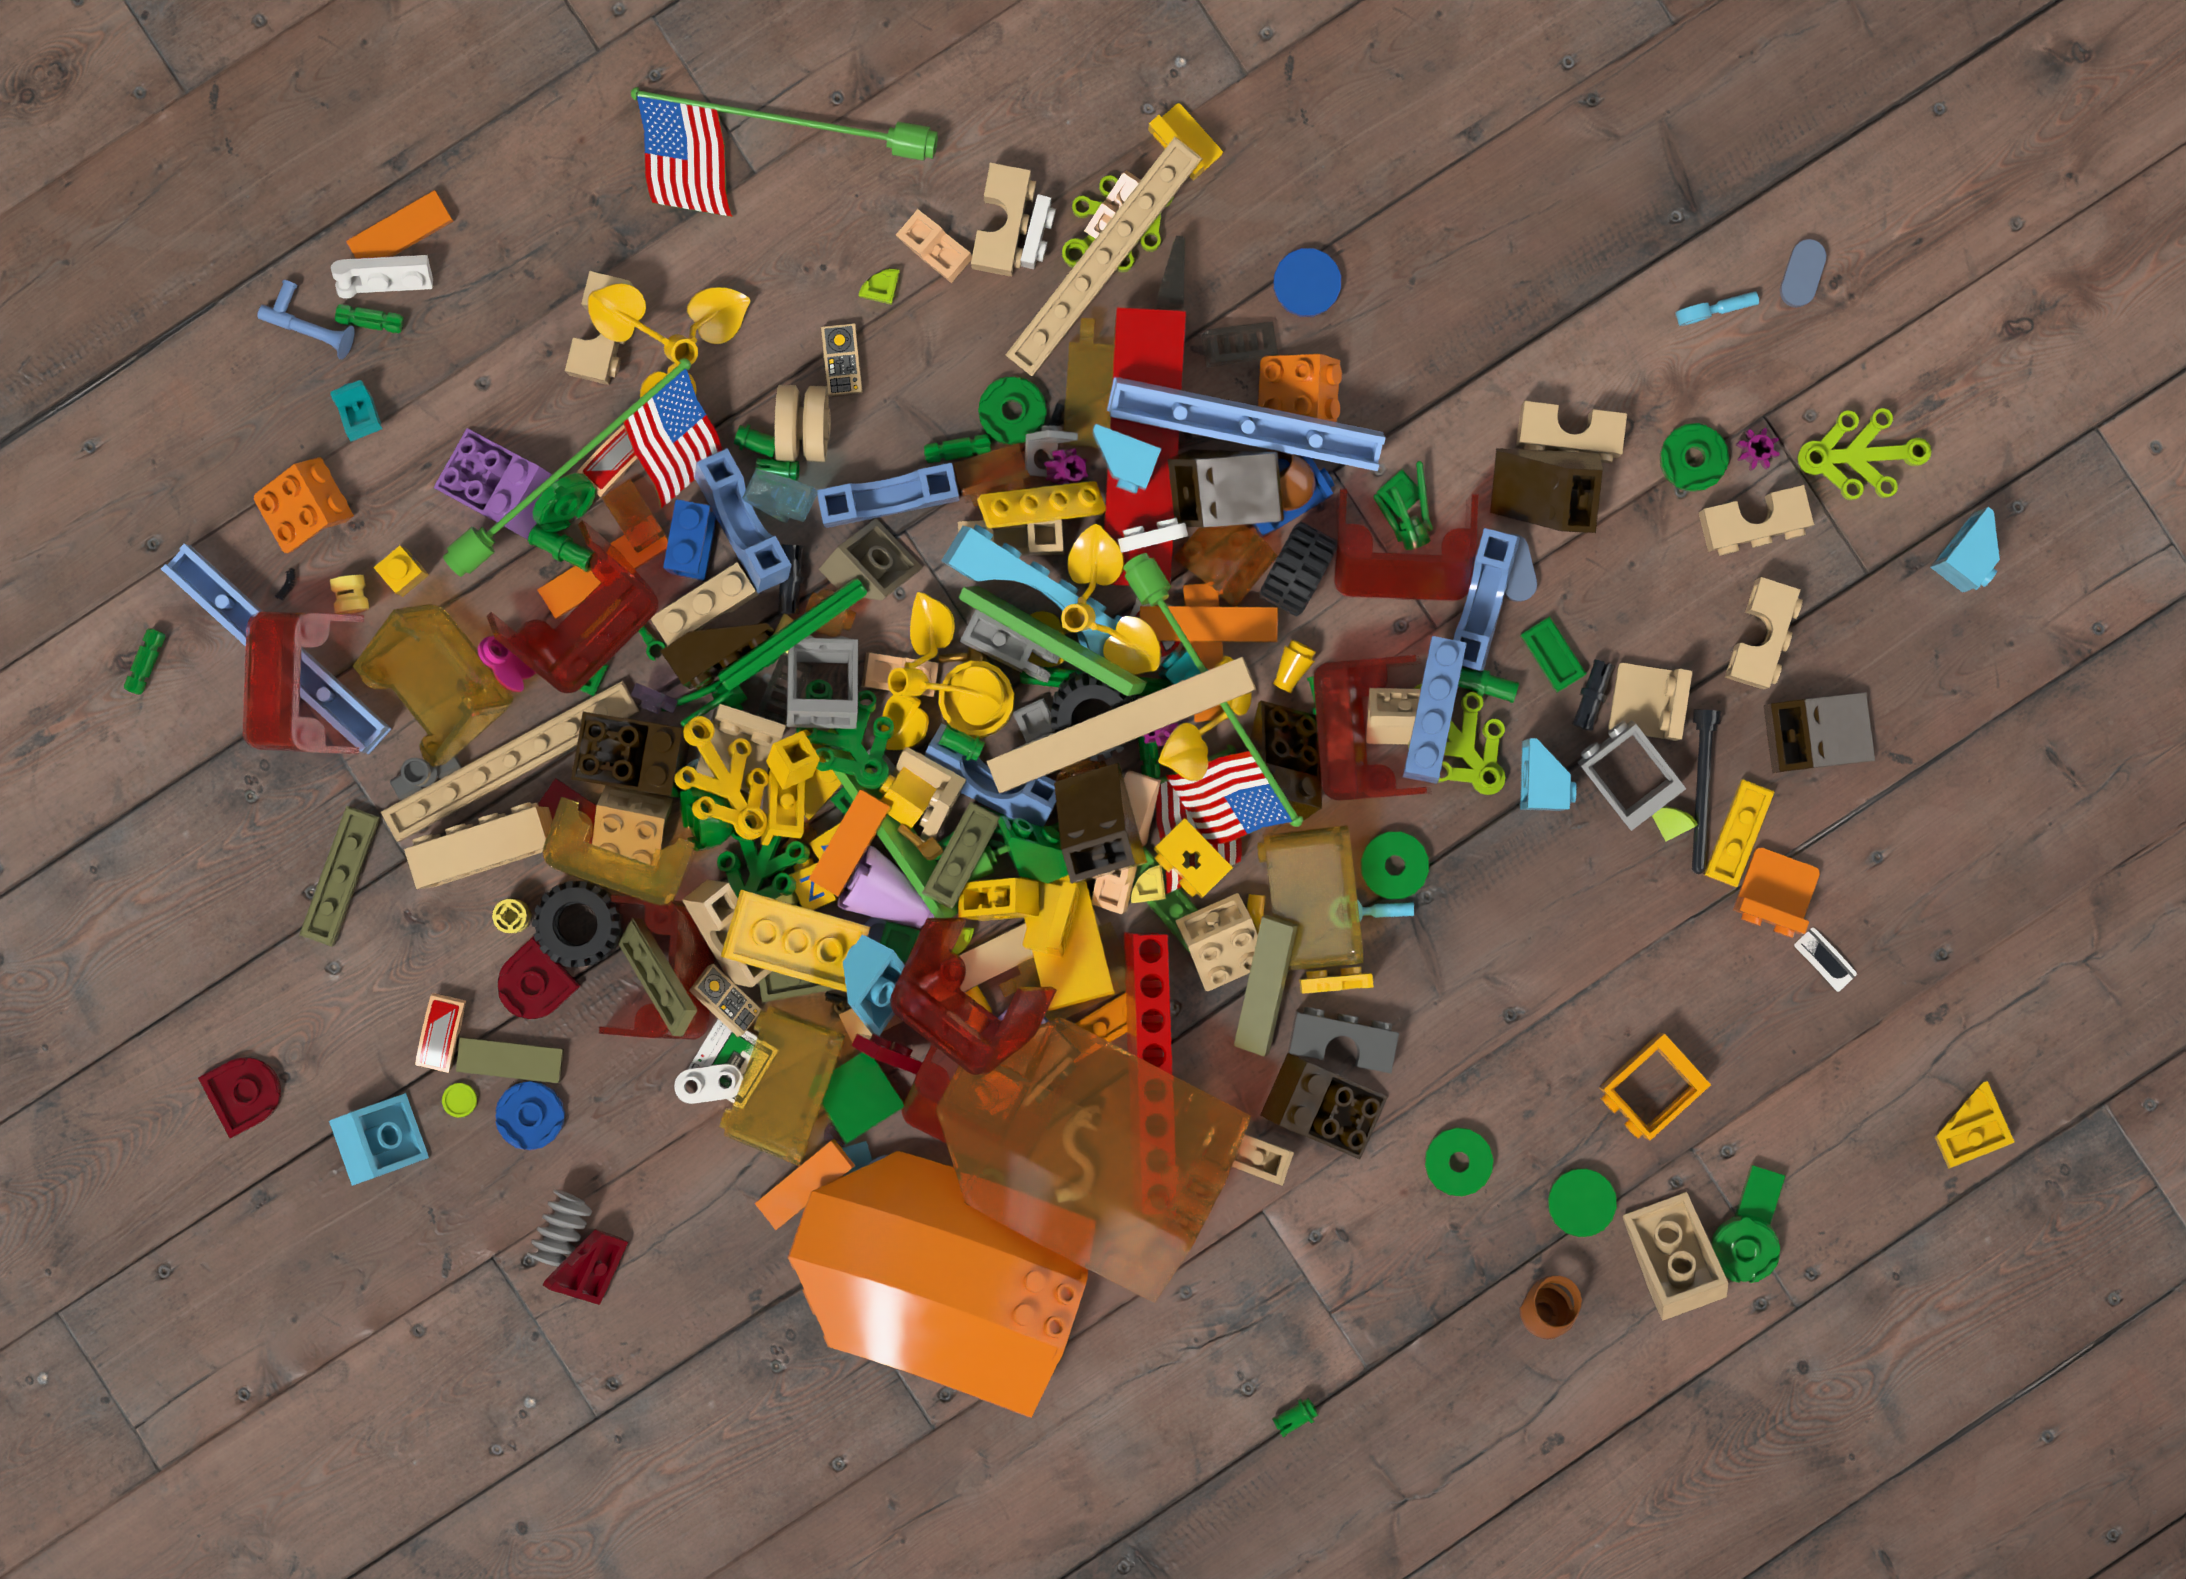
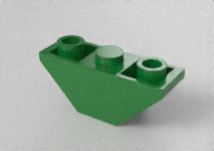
(1034, 849)

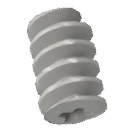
(560, 1229)

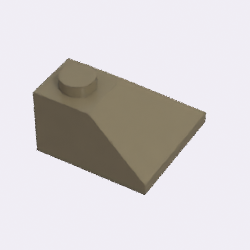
(874, 559)

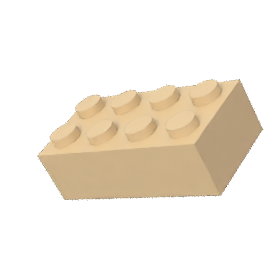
(479, 848)

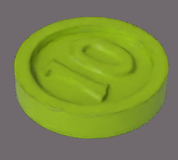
(459, 1100)

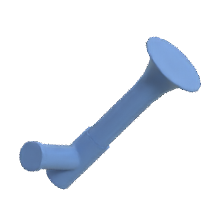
(277, 315)

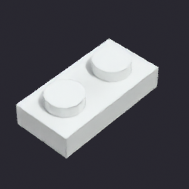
(1042, 218)

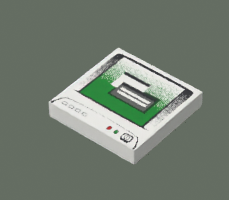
(725, 1048)

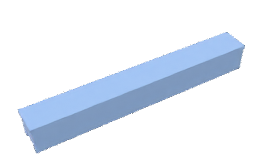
(1245, 423)
(317, 684)

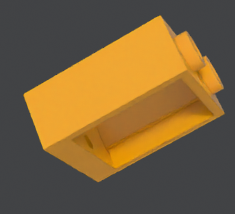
(1695, 1080)

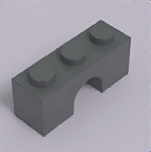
(1374, 1043)

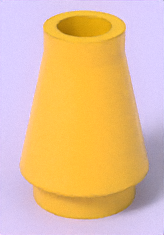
(1293, 665)

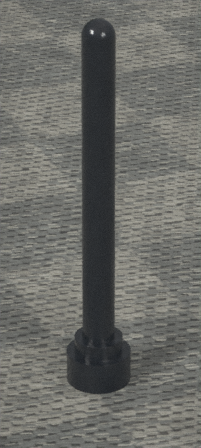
(1706, 723)

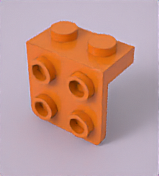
(1301, 385)
(302, 503)
(1777, 892)

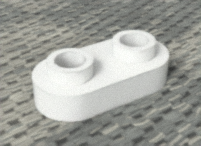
(1166, 531)
(708, 1083)

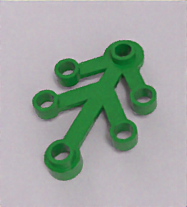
(851, 740)
(762, 866)

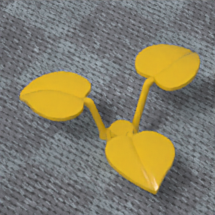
(714, 310)
(1100, 561)
(981, 689)
(1186, 750)

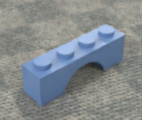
(887, 497)
(754, 546)
(1486, 595)
(1434, 709)
(1029, 801)

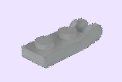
(1006, 645)

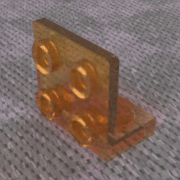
(992, 473)
(1227, 559)

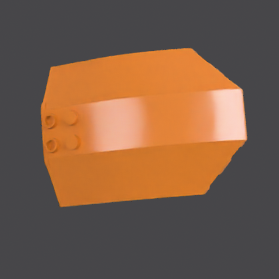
(933, 1283)

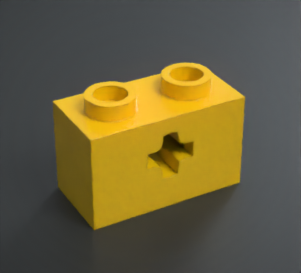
(1211, 864)
(999, 899)

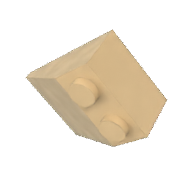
(1675, 1256)

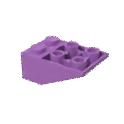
(492, 481)

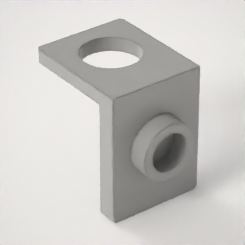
(1047, 441)

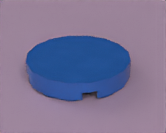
(1307, 282)
(529, 1115)

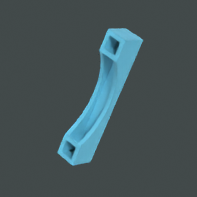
(981, 560)

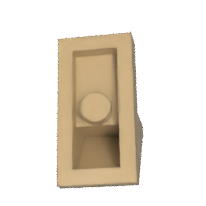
(1263, 1159)

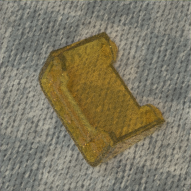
(436, 677)
(569, 852)
(1317, 891)
(783, 1084)

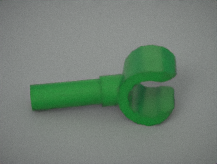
(649, 641)

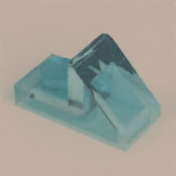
(780, 496)

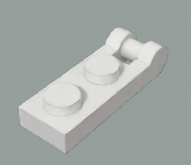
(381, 274)

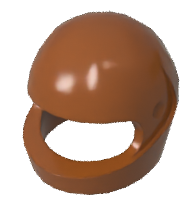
(1296, 481)
(1548, 1309)

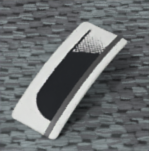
(1825, 959)

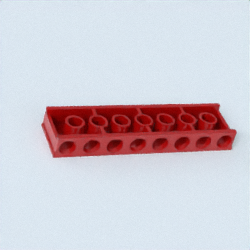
(1150, 352)
(1146, 999)

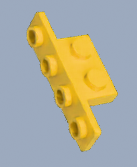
(1041, 504)

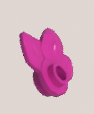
(505, 665)

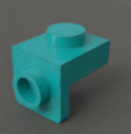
(356, 410)
(1178, 667)

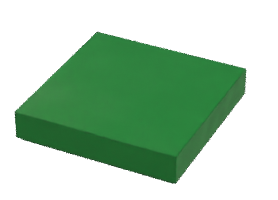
(859, 1097)

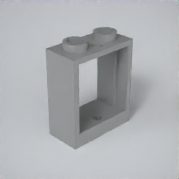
(822, 712)
(1653, 800)

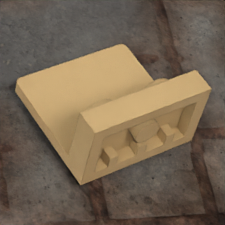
(1652, 699)
(1391, 715)
(735, 724)
(947, 786)
(631, 822)
(1220, 941)

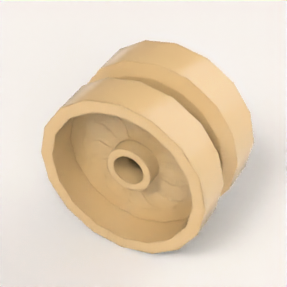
(804, 423)

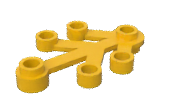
(725, 783)

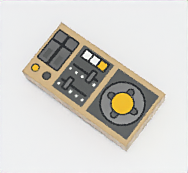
(841, 359)
(725, 1000)

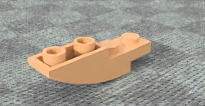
(1114, 890)

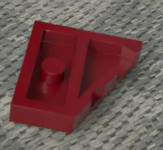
(882, 1050)
(588, 1268)

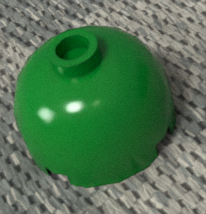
(707, 832)

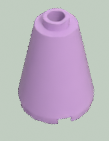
(883, 892)

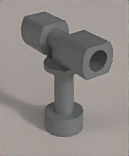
(419, 773)

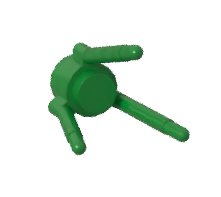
(1411, 530)
(730, 698)

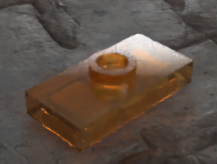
(633, 516)

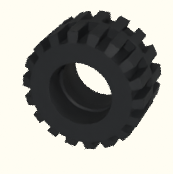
(1298, 568)
(1077, 690)
(549, 933)

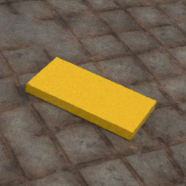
(791, 939)
(1083, 968)

